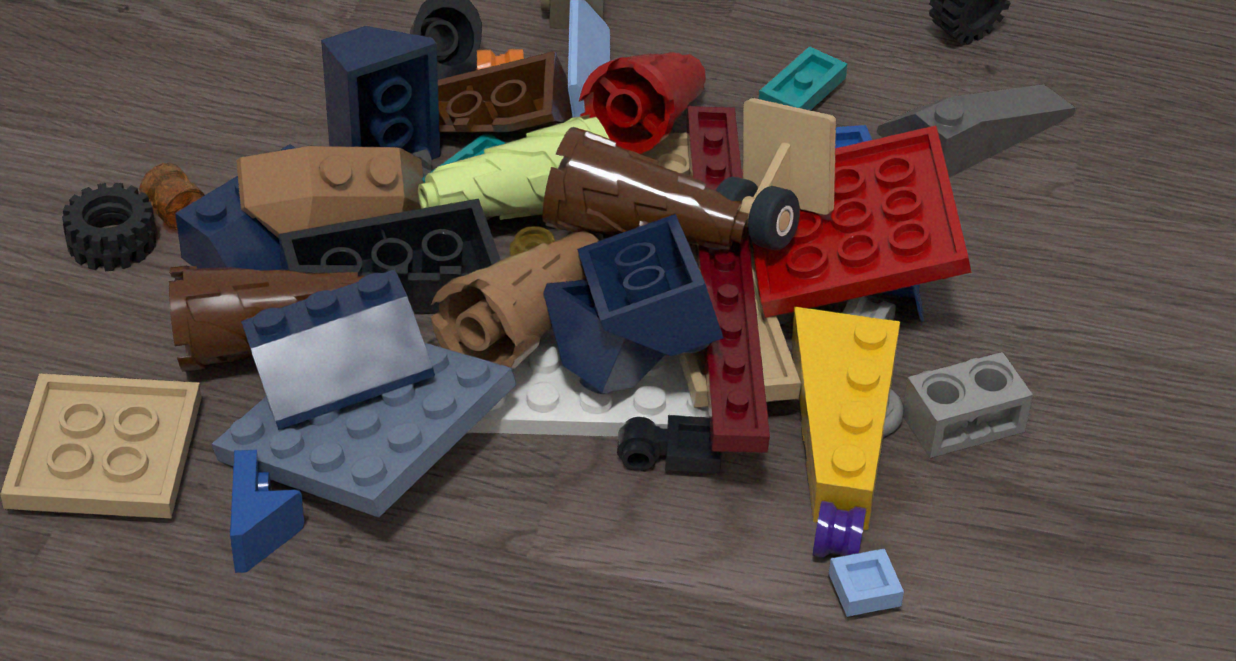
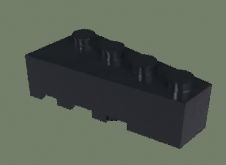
(422, 246)

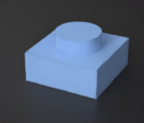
(866, 582)

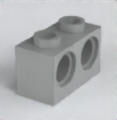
(966, 404)

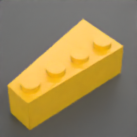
(843, 402)

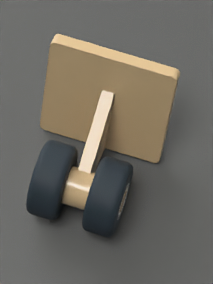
(784, 170)

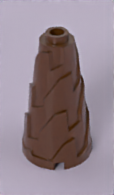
(618, 190)
(214, 301)

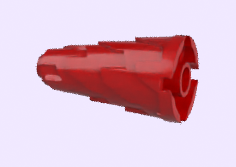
(642, 96)

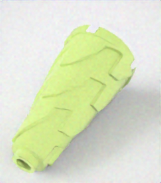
(507, 177)

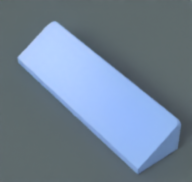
(587, 49)

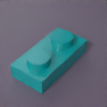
(805, 80)

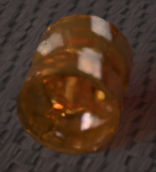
(168, 191)

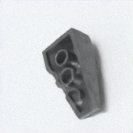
(983, 123)

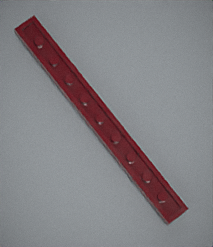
(733, 363)

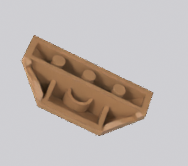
(327, 185)

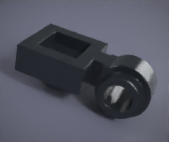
(683, 442)

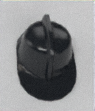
(455, 29)

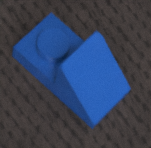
(259, 517)

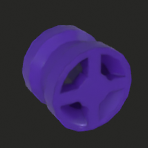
(838, 530)

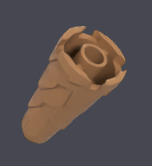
(502, 308)

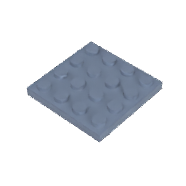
(376, 446)

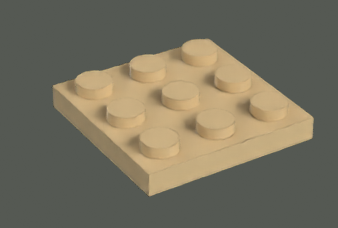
(102, 446)

